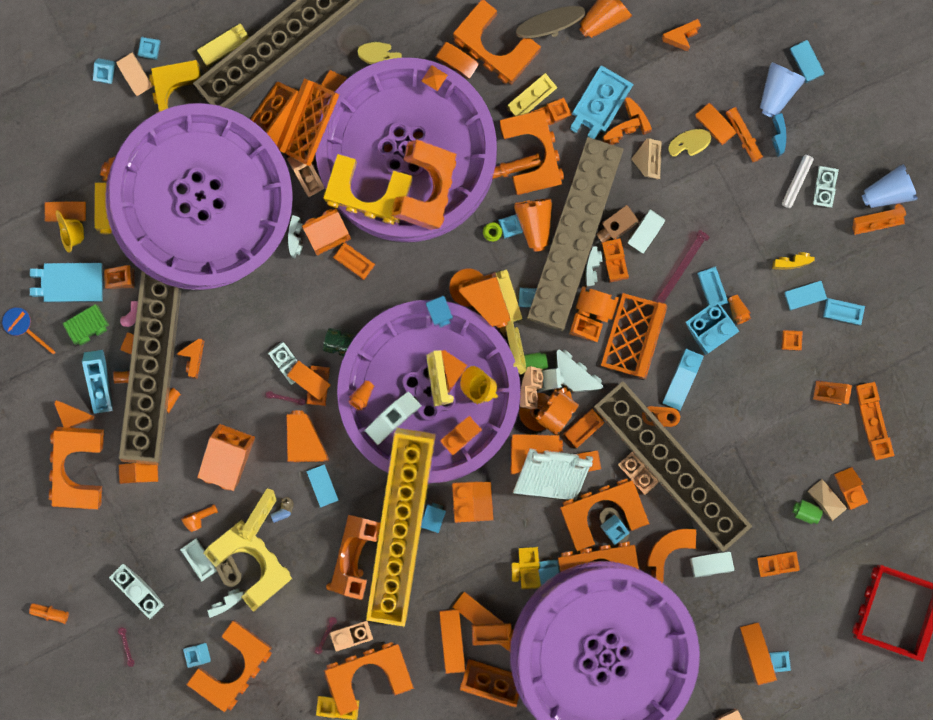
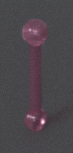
(270, 395)
(122, 631)
(318, 650)

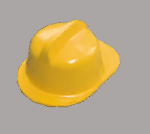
(70, 231)
(478, 385)

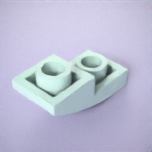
(825, 186)
(646, 231)
(294, 242)
(593, 262)
(283, 358)
(552, 379)
(712, 564)
(231, 600)

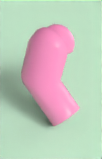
(130, 319)

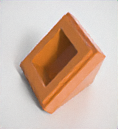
(434, 78)

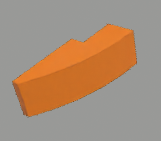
(452, 641)
(758, 654)

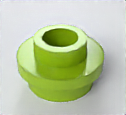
(488, 227)

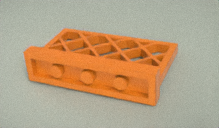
(300, 119)
(650, 340)

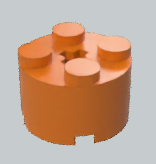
(596, 303)
(557, 412)

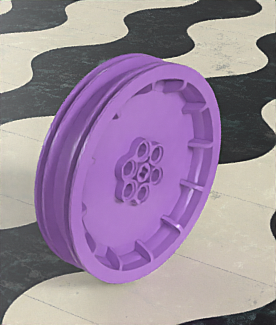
(393, 98)
(220, 149)
(396, 349)
(589, 605)

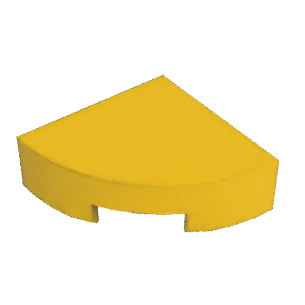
(515, 571)

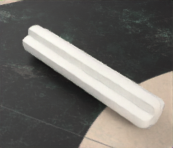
(797, 181)

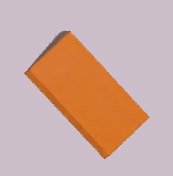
(490, 683)

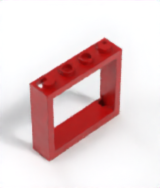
(927, 627)

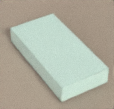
(197, 559)

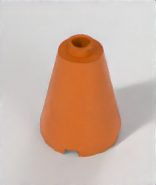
(603, 16)
(535, 221)

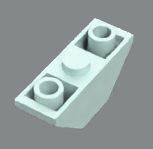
(575, 374)
(393, 417)
(137, 590)

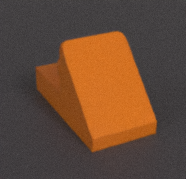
(677, 36)
(194, 352)
(832, 392)
(460, 435)
(851, 488)

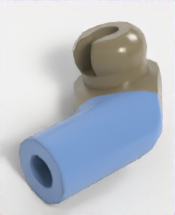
(285, 510)

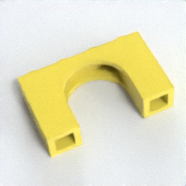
(272, 573)

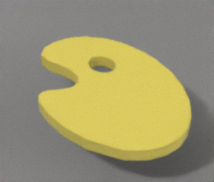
(376, 52)
(692, 140)

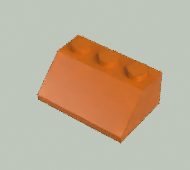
(275, 110)

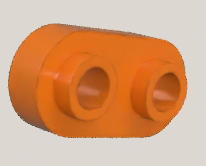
(661, 415)

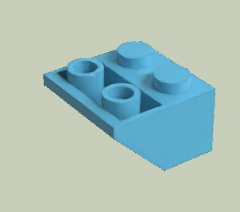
(711, 327)

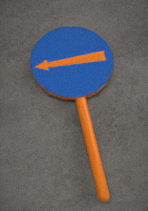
(17, 322)

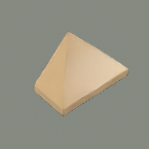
(649, 158)
(827, 499)

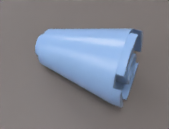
(779, 89)
(891, 189)

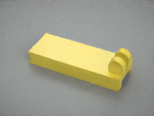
(223, 45)
(532, 96)
(509, 295)
(515, 346)
(437, 379)
(258, 516)

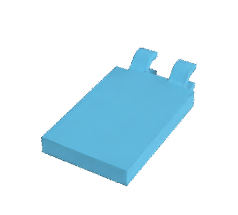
(601, 102)
(69, 282)

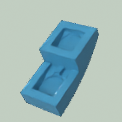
(779, 140)

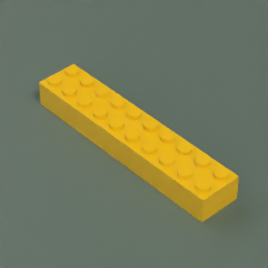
(400, 526)

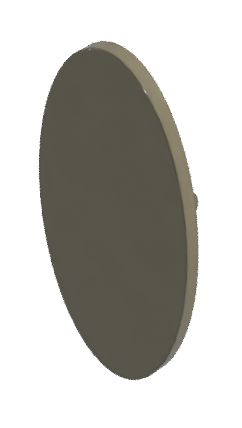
(550, 22)

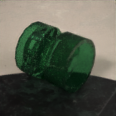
(337, 342)

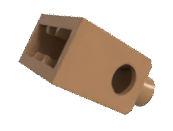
(626, 221)

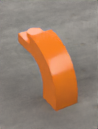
(665, 545)

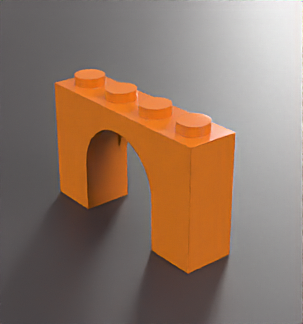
(506, 66)
(440, 166)
(547, 174)
(65, 491)
(623, 495)
(623, 554)
(345, 576)
(340, 676)
(223, 693)

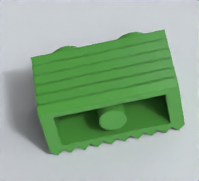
(86, 325)

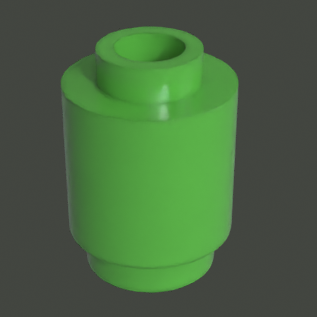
(536, 360)
(807, 512)

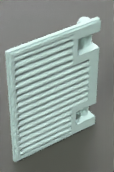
(553, 476)

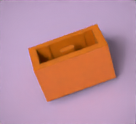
(326, 231)

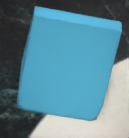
(104, 71)
(614, 529)
(197, 655)

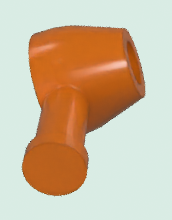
(193, 520)

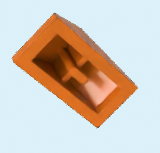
(119, 277)
(585, 328)
(453, 369)
(72, 416)
(137, 473)

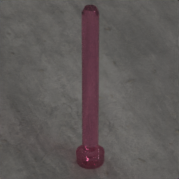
(682, 267)

